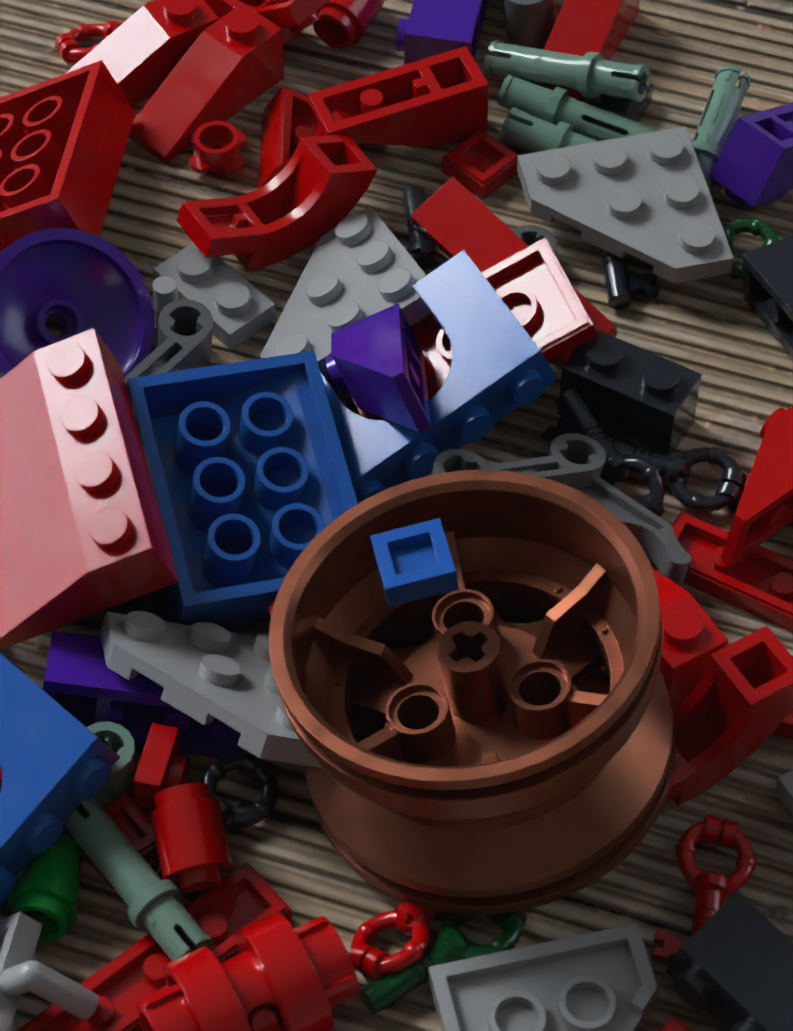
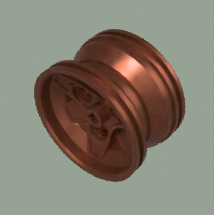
(491, 764)

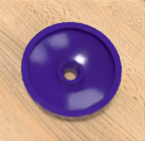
(81, 287)

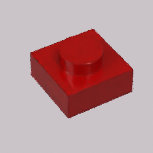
(160, 766)

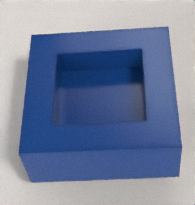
(414, 562)

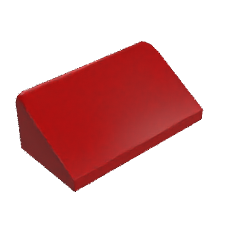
(283, 124)

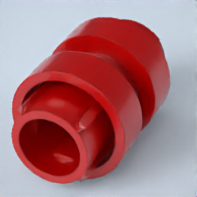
(275, 983)

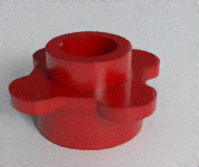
(217, 148)

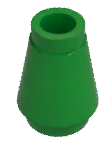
(51, 888)

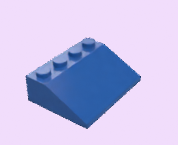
(241, 478)

